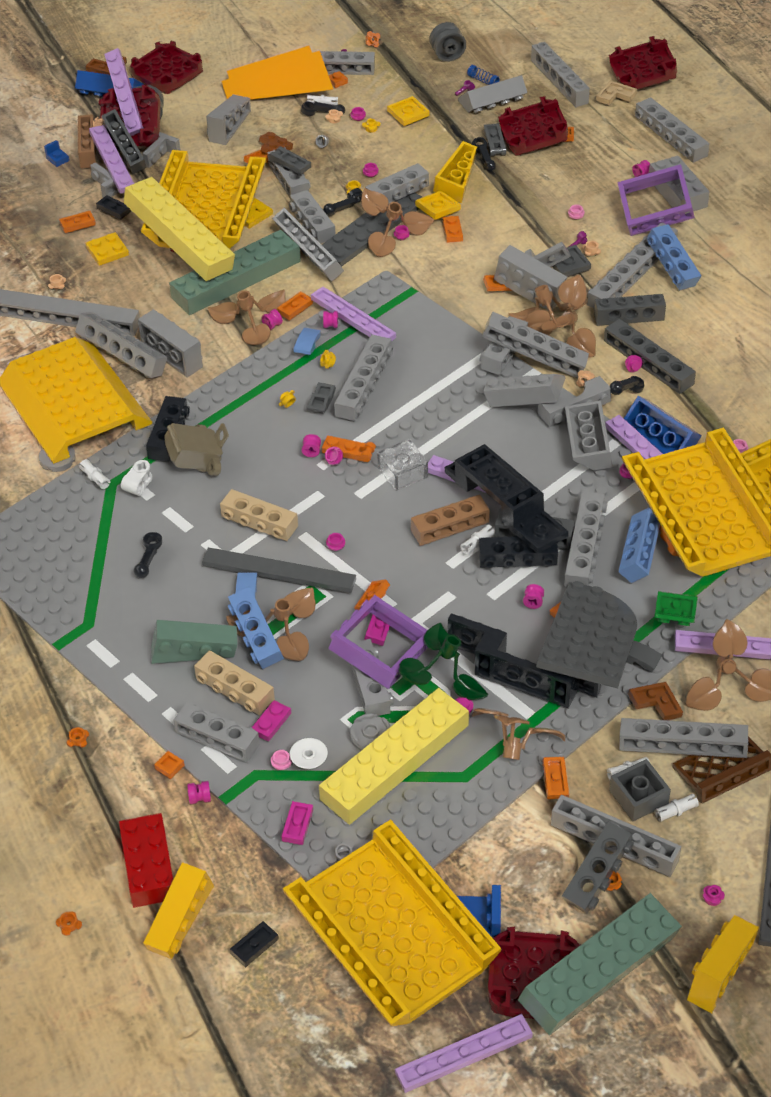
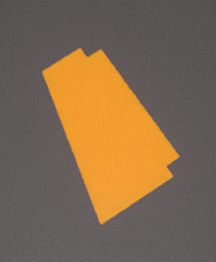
(279, 75)

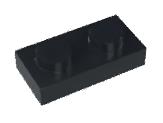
(113, 207)
(254, 944)

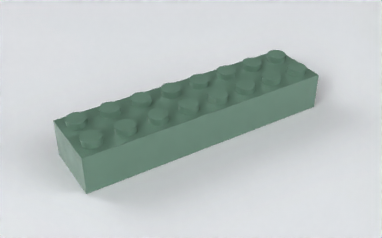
(250, 266)
(599, 963)

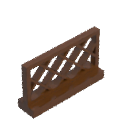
(728, 779)

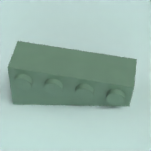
(191, 641)

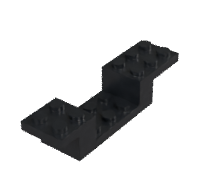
(519, 499)
(511, 671)

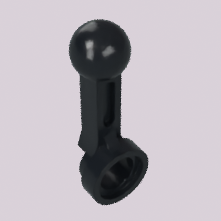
(310, 108)
(489, 164)
(353, 196)
(633, 383)
(141, 570)

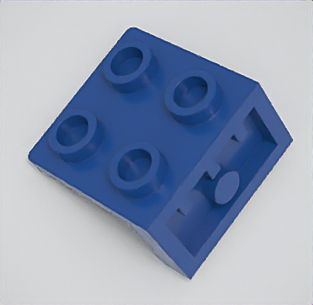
(486, 909)

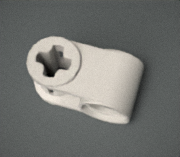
(137, 478)

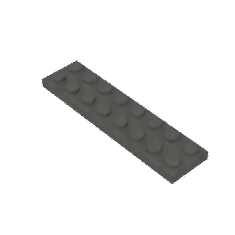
(355, 236)

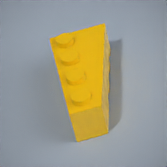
(456, 172)
(178, 910)
(721, 962)

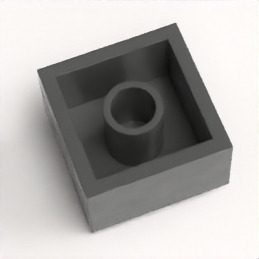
(639, 790)

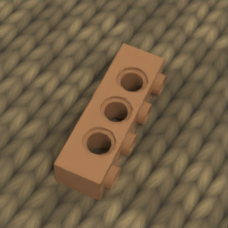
(86, 145)
(450, 520)

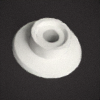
(308, 747)

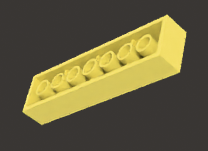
(179, 228)
(393, 756)

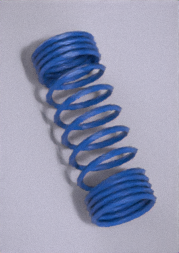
(473, 73)

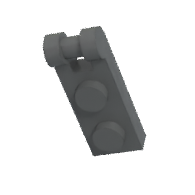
(494, 139)
(290, 160)

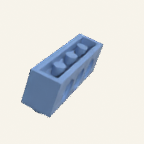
(673, 257)
(639, 546)
(270, 652)

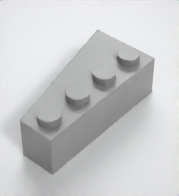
(227, 118)

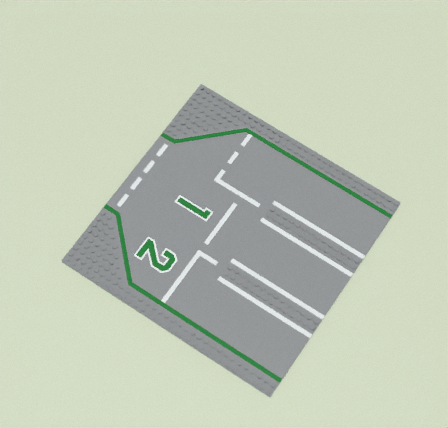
(76, 546)

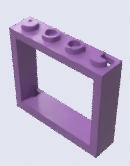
(668, 216)
(365, 661)

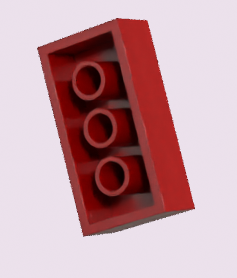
(146, 859)

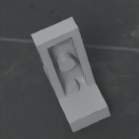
(159, 148)
(103, 176)
(552, 255)

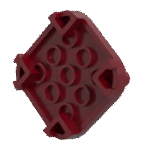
(644, 64)
(166, 67)
(149, 110)
(533, 126)
(520, 962)

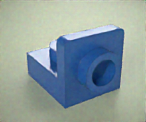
(55, 154)

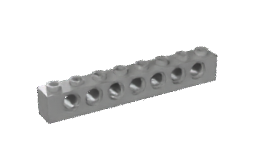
(625, 272)

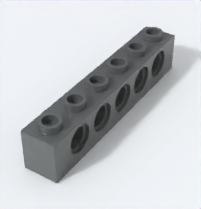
(654, 358)

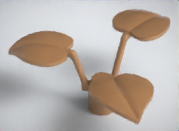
(373, 204)
(574, 293)
(544, 297)
(226, 312)
(302, 605)
(726, 642)
(512, 745)

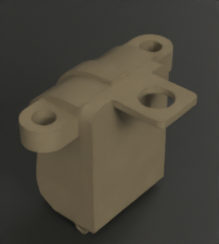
(196, 447)

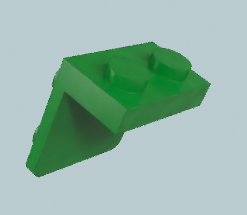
(676, 607)

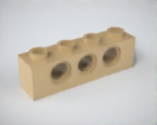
(259, 515)
(234, 682)

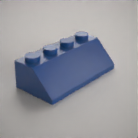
(97, 83)
(660, 427)

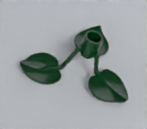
(438, 639)

